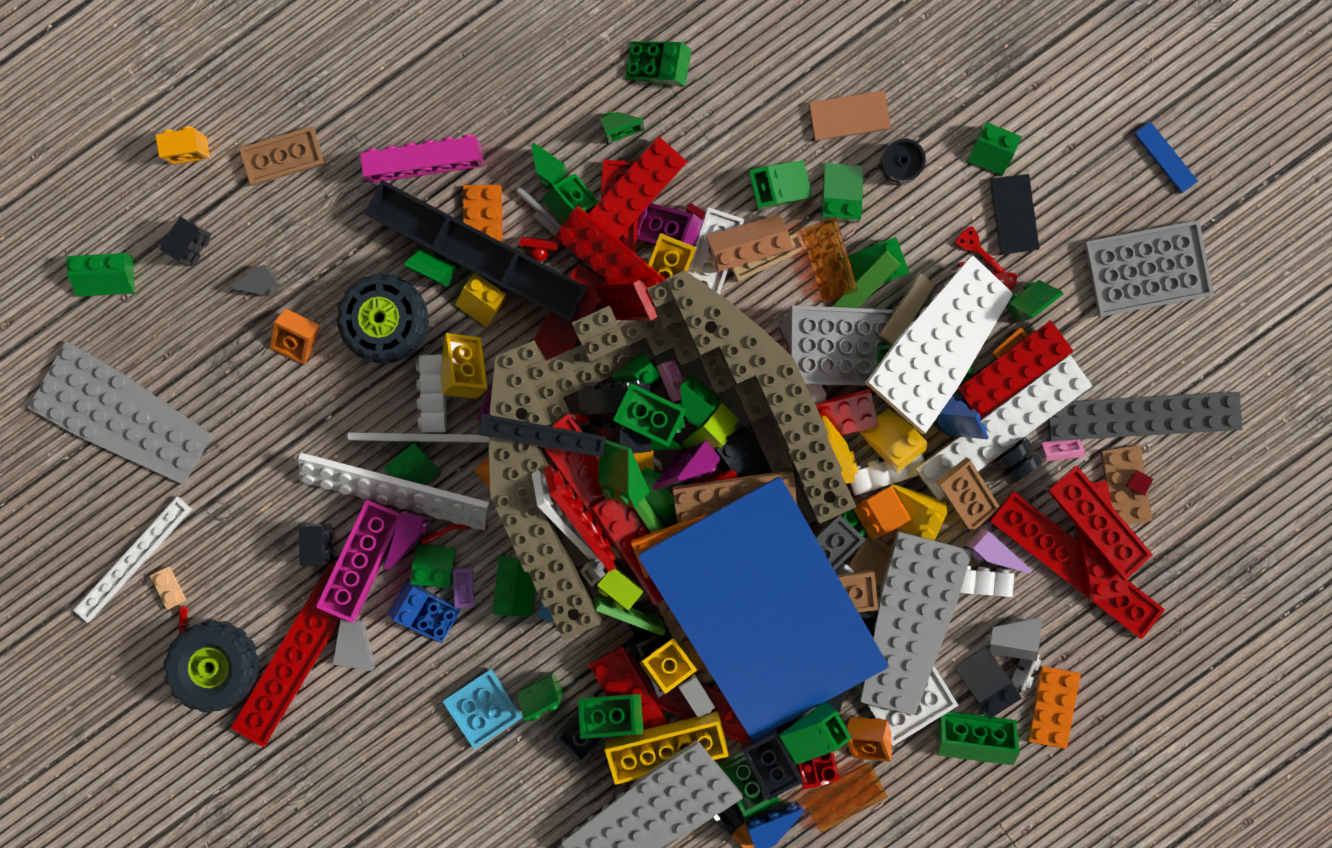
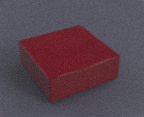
(691, 208)
(1139, 482)

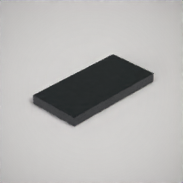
(1014, 214)

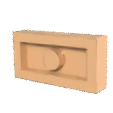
(168, 588)

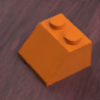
(294, 336)
(881, 512)
(870, 739)

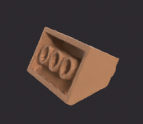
(749, 243)

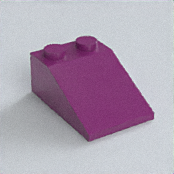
(670, 222)
(688, 464)
(408, 532)

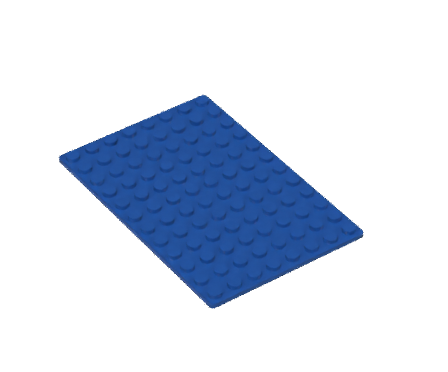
(764, 608)

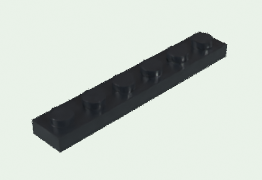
(541, 435)

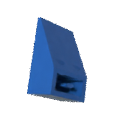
(960, 421)
(423, 611)
(771, 828)

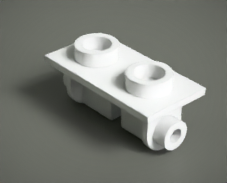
(1024, 677)

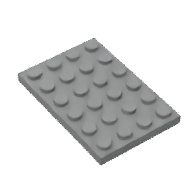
(1148, 268)
(836, 343)

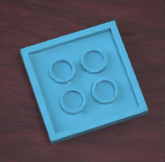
(482, 708)

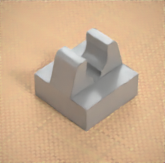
(593, 572)

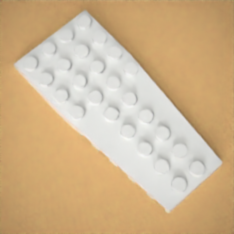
(940, 345)

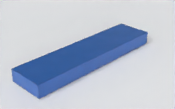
(1165, 157)

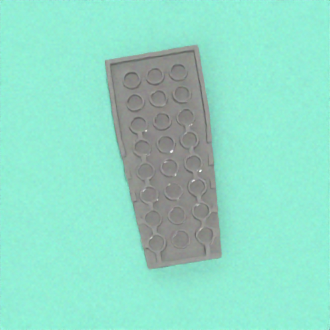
(118, 414)
(913, 618)
(661, 804)

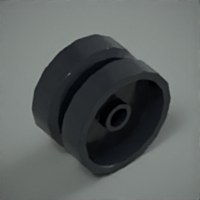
(913, 158)
(1017, 461)

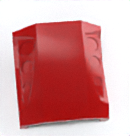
(818, 771)

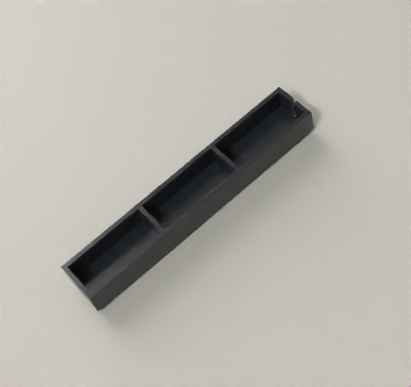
(477, 251)

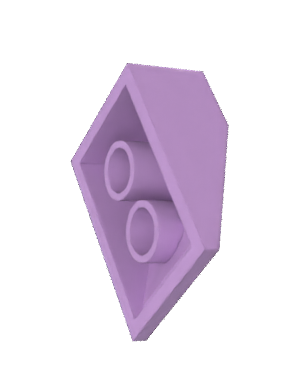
(989, 548)

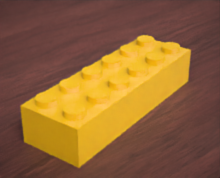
(637, 754)

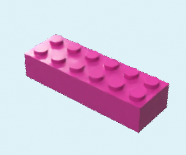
(422, 159)
(359, 562)

